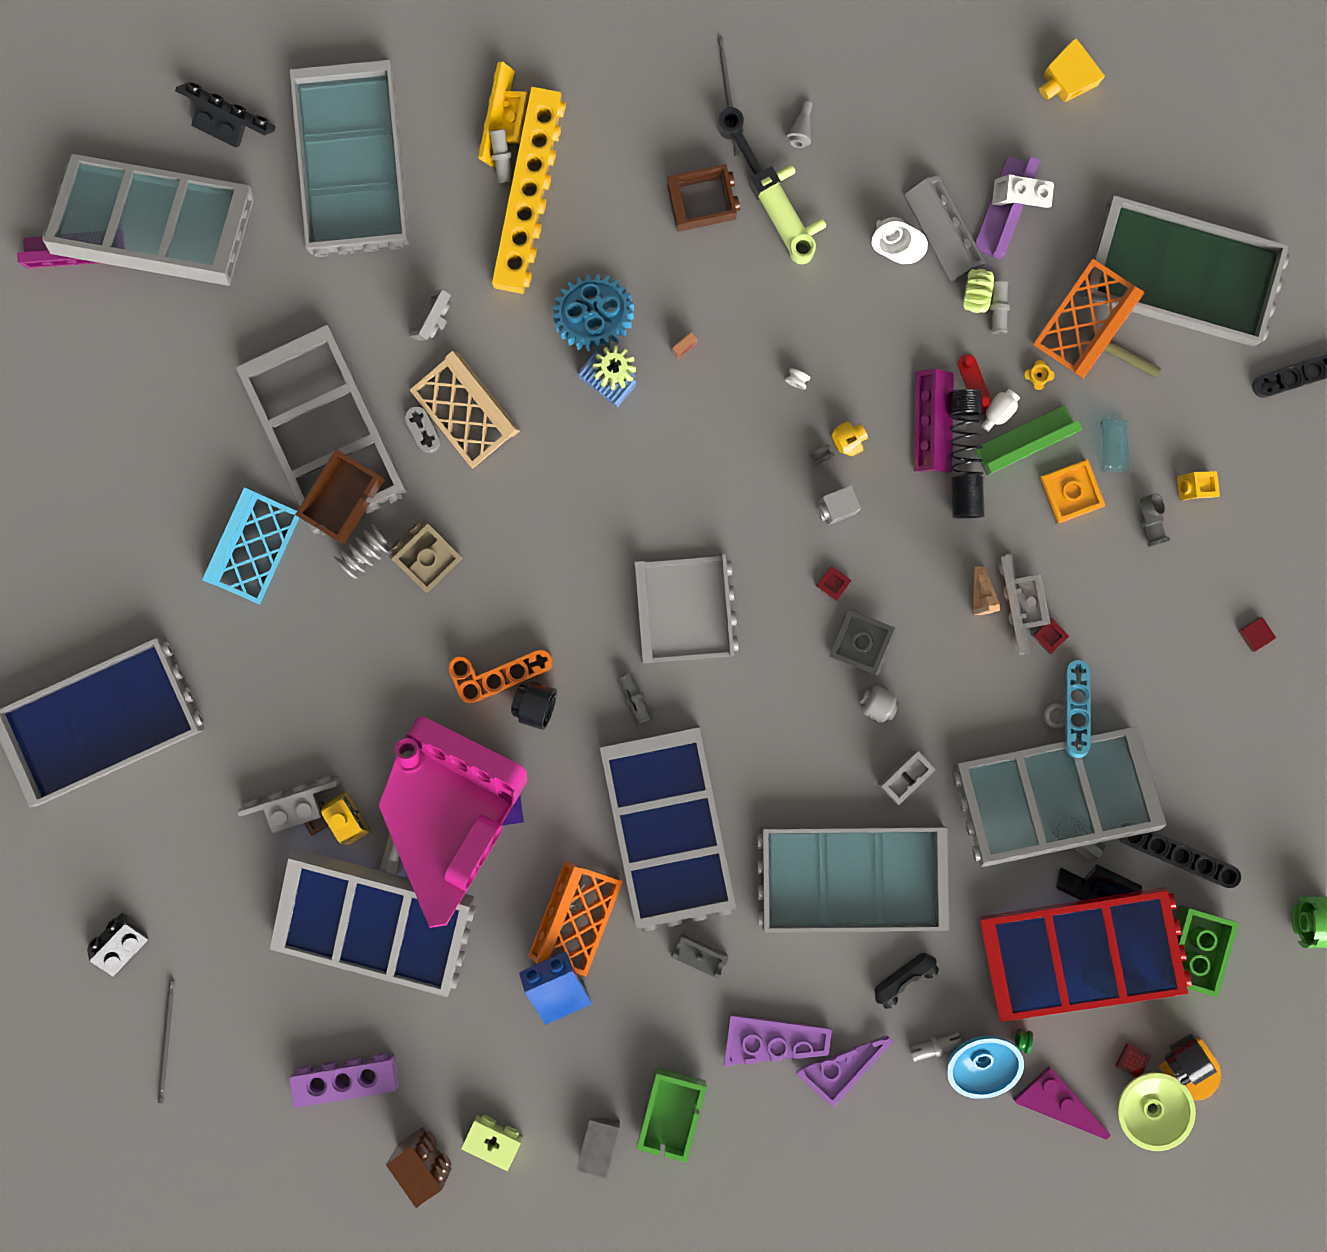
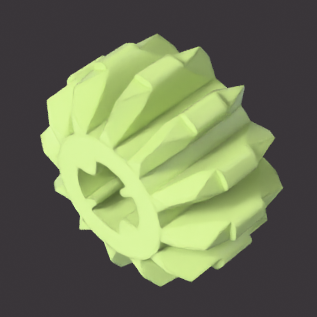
(978, 290)
(624, 368)

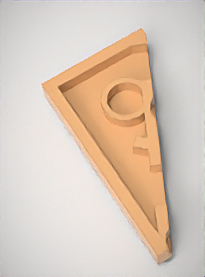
(984, 596)

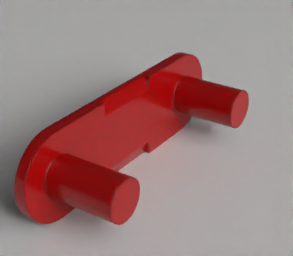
(973, 379)

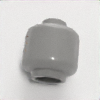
(879, 703)

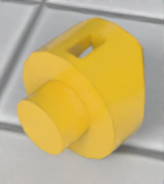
(845, 431)

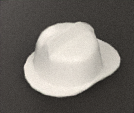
(899, 241)

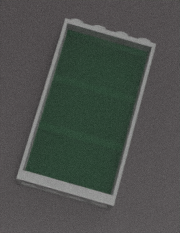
(1189, 270)

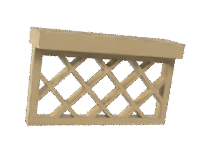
(482, 397)

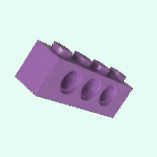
(306, 1093)

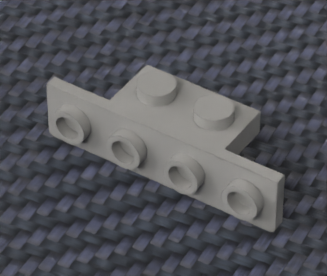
(1026, 602)
(291, 807)

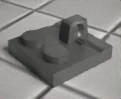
(863, 642)

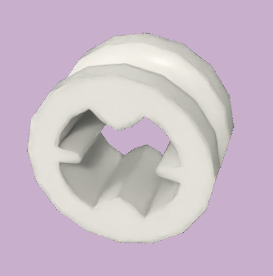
(797, 379)

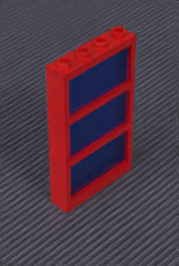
(1085, 954)

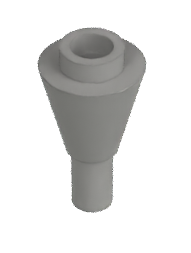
(800, 133)

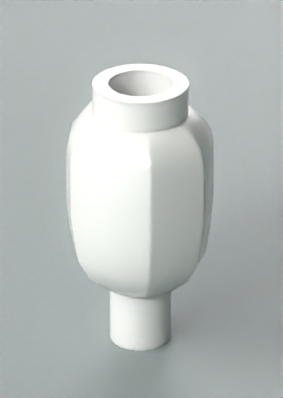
(1000, 409)

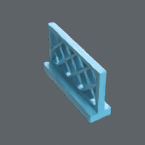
(231, 537)

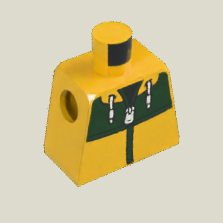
(344, 819)

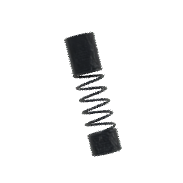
(968, 488)

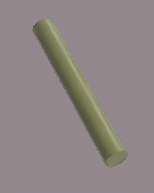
(1131, 358)

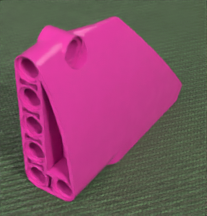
(446, 811)

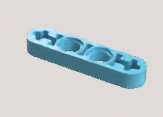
(1074, 708)

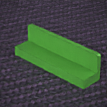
(1027, 440)

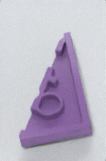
(838, 1073)

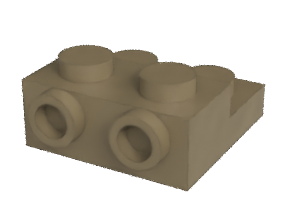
(424, 555)

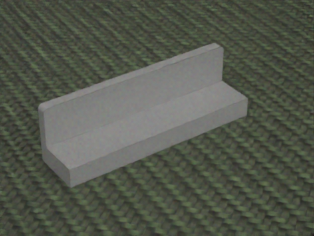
(944, 227)

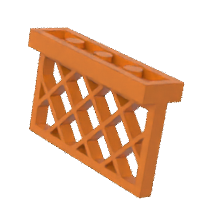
(1107, 330)
(558, 908)

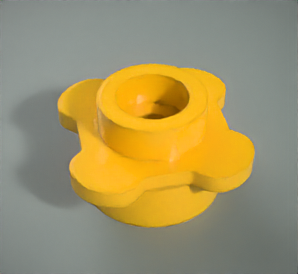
(1039, 367)

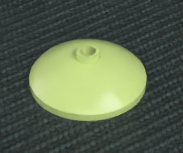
(1167, 1123)

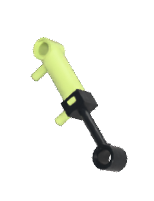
(768, 189)

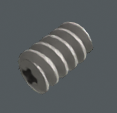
(363, 552)

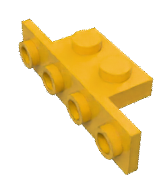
(505, 111)

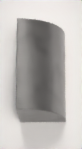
(598, 1146)

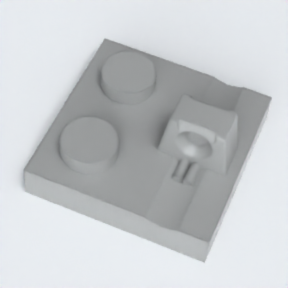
(430, 319)

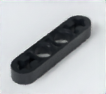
(1301, 375)

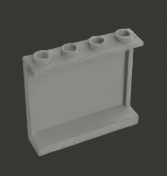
(685, 609)

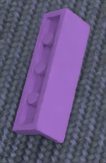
(1002, 220)

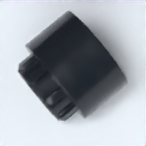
(534, 704)
(1189, 1061)

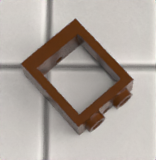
(676, 181)

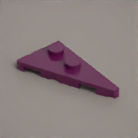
(1053, 1098)

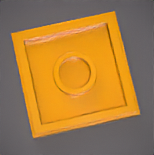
(1072, 491)

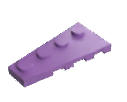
(772, 1040)

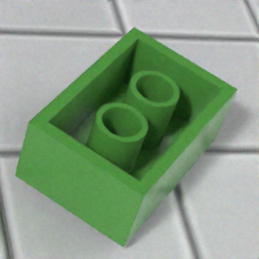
(1207, 948)

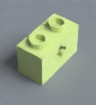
(503, 1150)

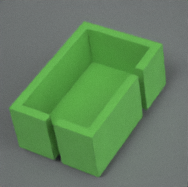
(671, 1114)

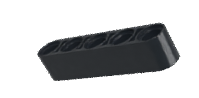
(1189, 861)

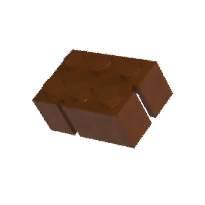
(339, 496)
(419, 1167)

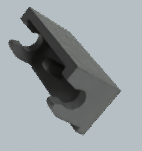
(699, 956)

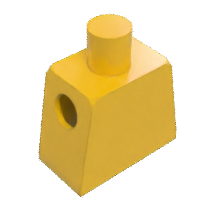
(1071, 74)

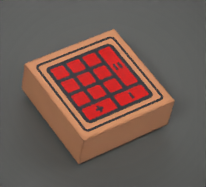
(684, 345)

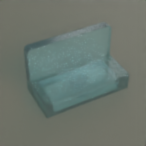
(1114, 446)

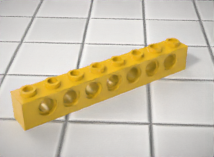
(540, 103)

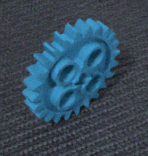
(579, 328)

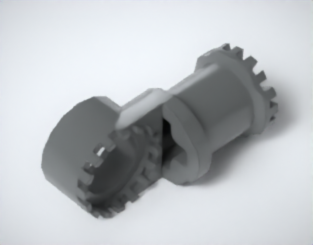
(1154, 518)

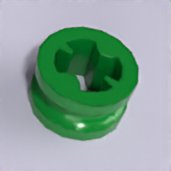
(1024, 1040)

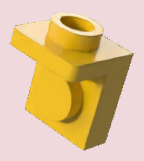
(1198, 485)

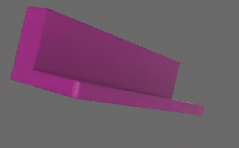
(37, 255)
(933, 421)

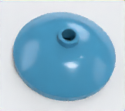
(985, 1066)

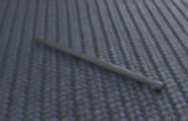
(727, 89)
(166, 1041)

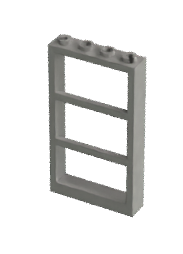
(288, 352)

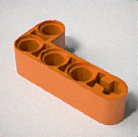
(503, 672)

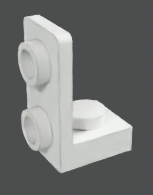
(1022, 191)

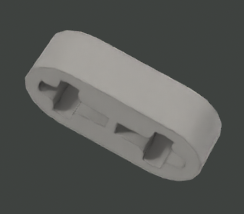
(417, 432)

